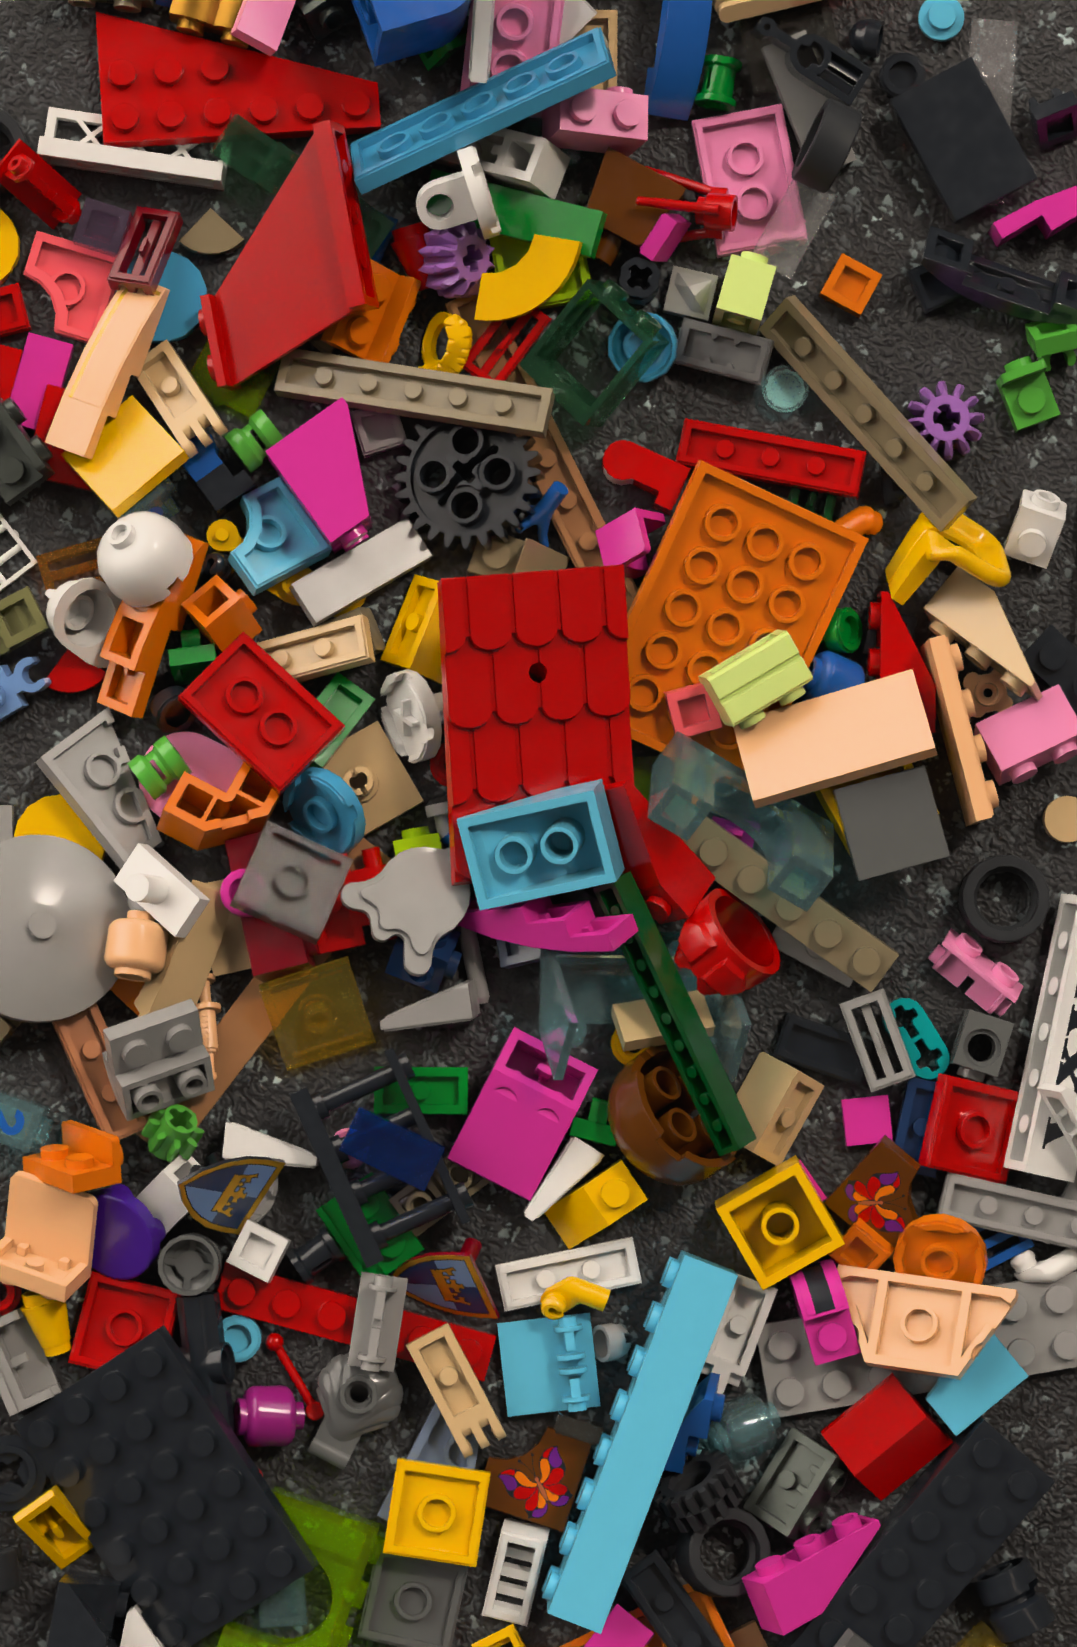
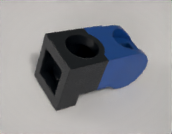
(215, 479)

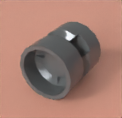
(190, 1263)

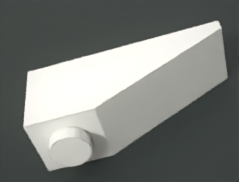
(518, 162)

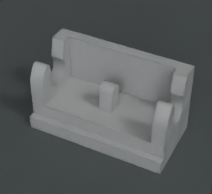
(24, 1368)

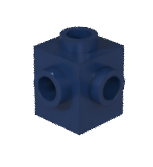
(444, 963)

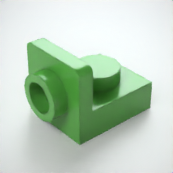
(1027, 393)

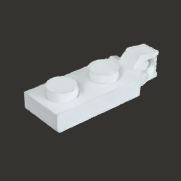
(739, 1331)

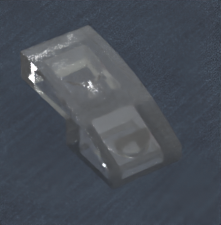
(793, 227)

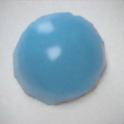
(623, 344)

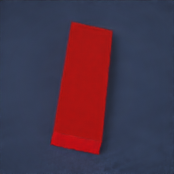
(773, 458)

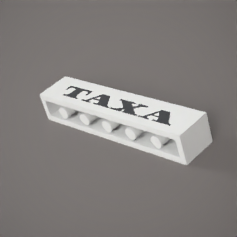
(1035, 1138)

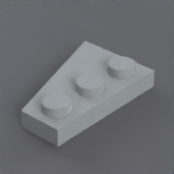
(99, 787)

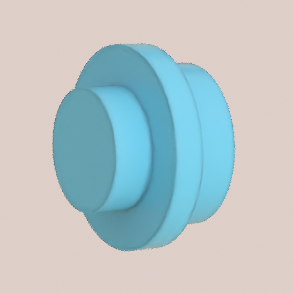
(941, 19)

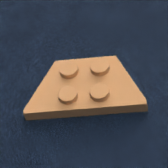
(922, 1320)

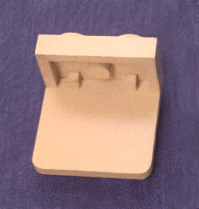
(47, 1238)

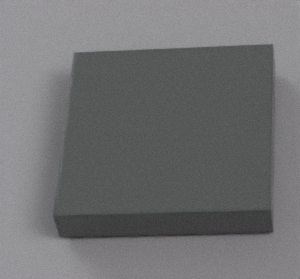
(891, 823)
(412, 1602)

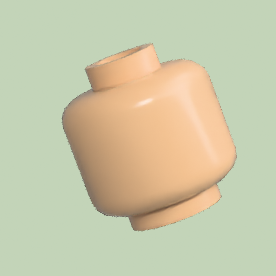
(136, 946)

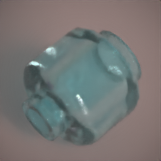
(745, 1427)

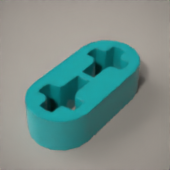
(925, 1032)

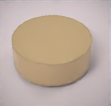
(1061, 819)

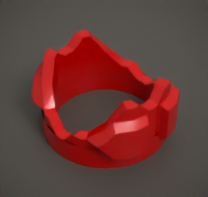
(726, 945)

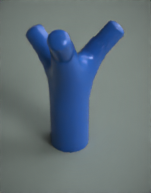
(544, 510)

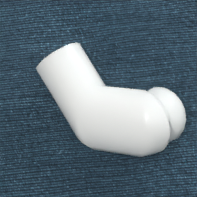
(1044, 1271)

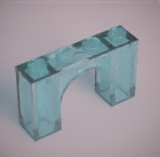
(796, 841)

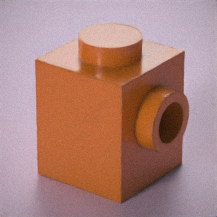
(222, 613)

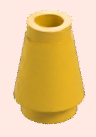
(48, 1322)

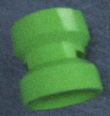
(247, 447)
(167, 760)

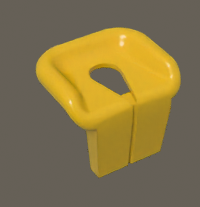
(926, 546)

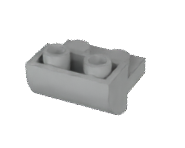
(157, 1060)

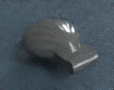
(350, 1417)

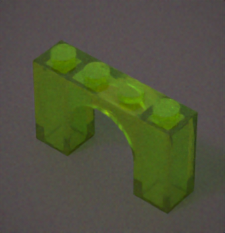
(343, 1548)

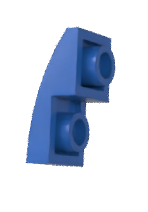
(704, 1407)

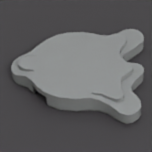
(412, 902)

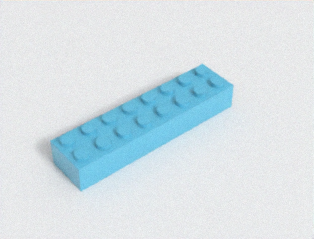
(640, 1442)

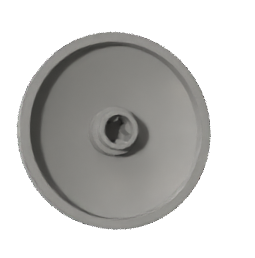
(54, 928)

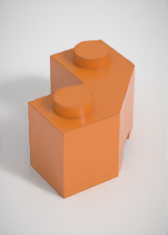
(208, 816)

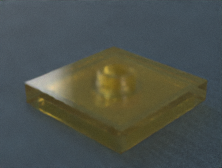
(317, 1013)

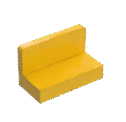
(416, 633)

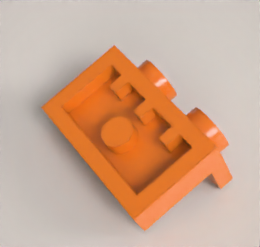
(377, 332)
(82, 1161)

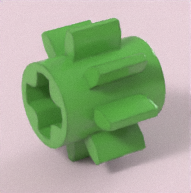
(172, 1132)

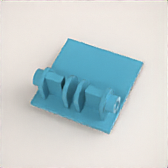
(548, 1365)

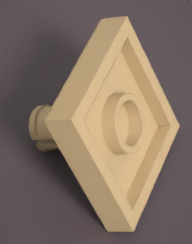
(376, 776)

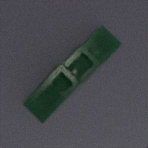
(269, 164)

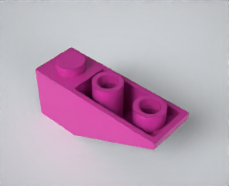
(803, 1581)

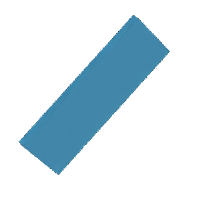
(481, 110)

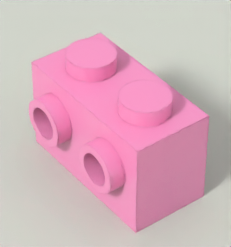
(598, 121)
(1029, 736)

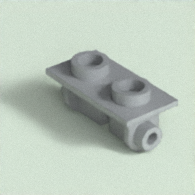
(377, 1322)

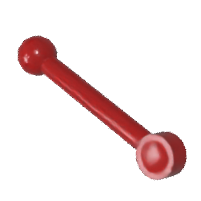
(275, 1343)

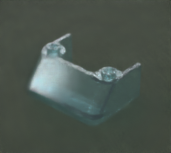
(584, 985)

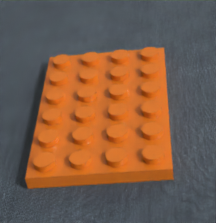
(722, 580)

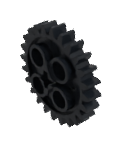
(497, 504)

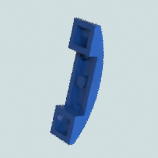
(678, 58)

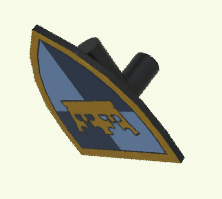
(227, 1190)

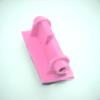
(991, 980)

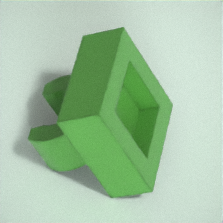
(1052, 338)

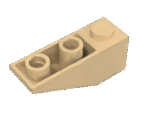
(975, 618)

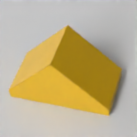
(55, 1527)

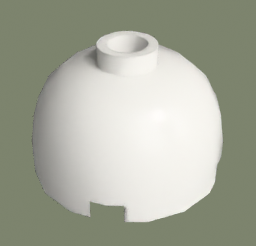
(143, 557)

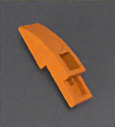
(139, 639)

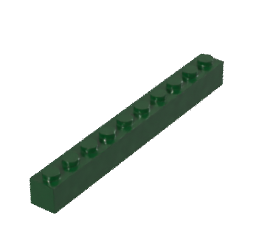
(678, 1019)

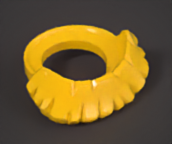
(458, 343)

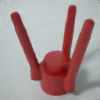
(715, 211)

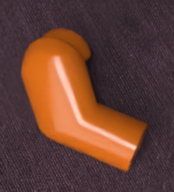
(862, 520)

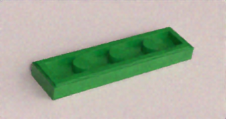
(530, 214)

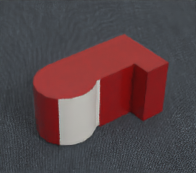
(635, 465)

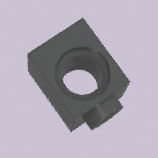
(998, 1033)

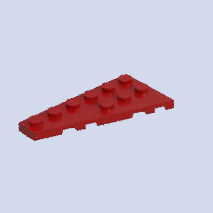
(186, 89)

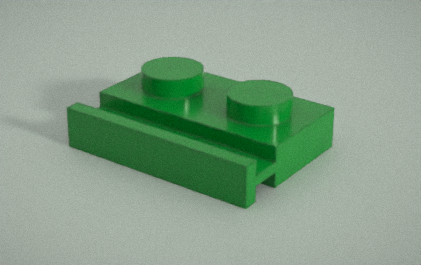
(380, 1209)

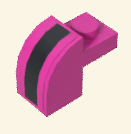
(824, 1312)

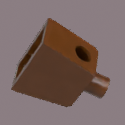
(615, 192)

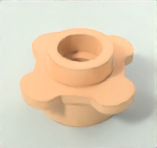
(978, 683)

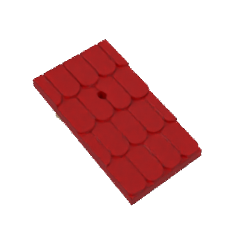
(532, 687)

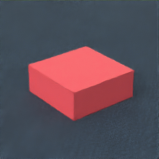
(692, 710)

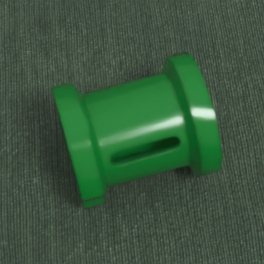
(718, 83)

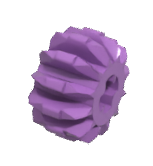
(456, 260)
(954, 409)

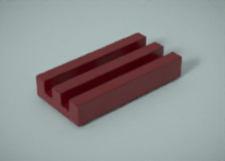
(149, 282)

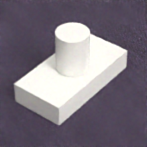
(161, 890)

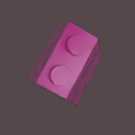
(326, 476)

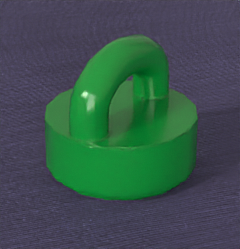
(843, 632)

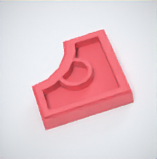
(73, 280)

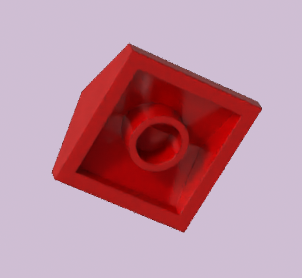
(886, 1437)

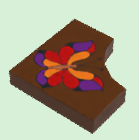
(878, 1191)
(539, 1482)

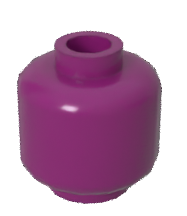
(268, 1416)

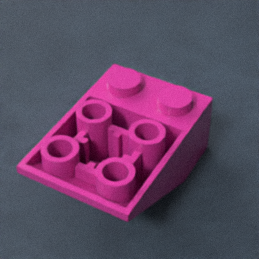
(520, 1116)

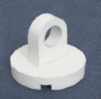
(469, 196)
(412, 715)

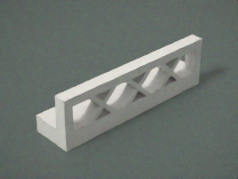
(129, 162)

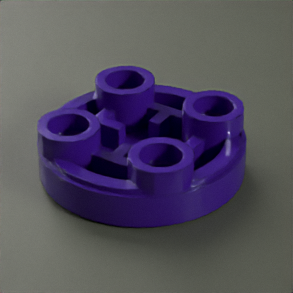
(125, 1234)

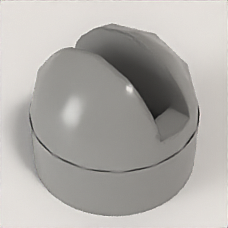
(610, 1342)

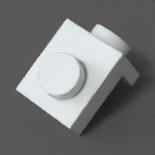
(1036, 527)

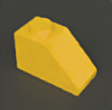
(595, 1204)

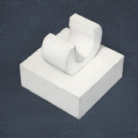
(258, 1251)

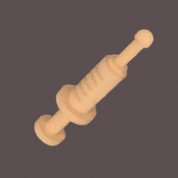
(207, 1015)

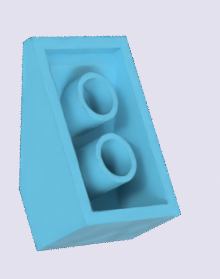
(542, 845)

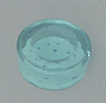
(784, 389)

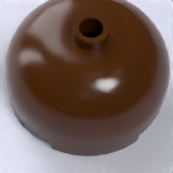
(653, 1123)

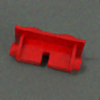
(39, 186)

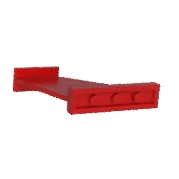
(297, 270)

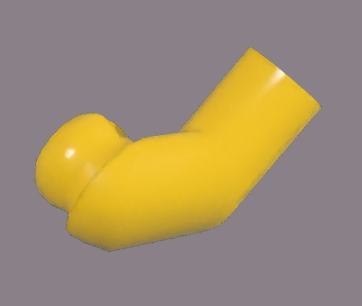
(571, 1292)

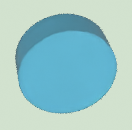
(243, 1336)

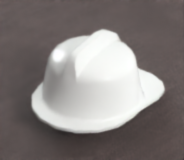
(81, 617)

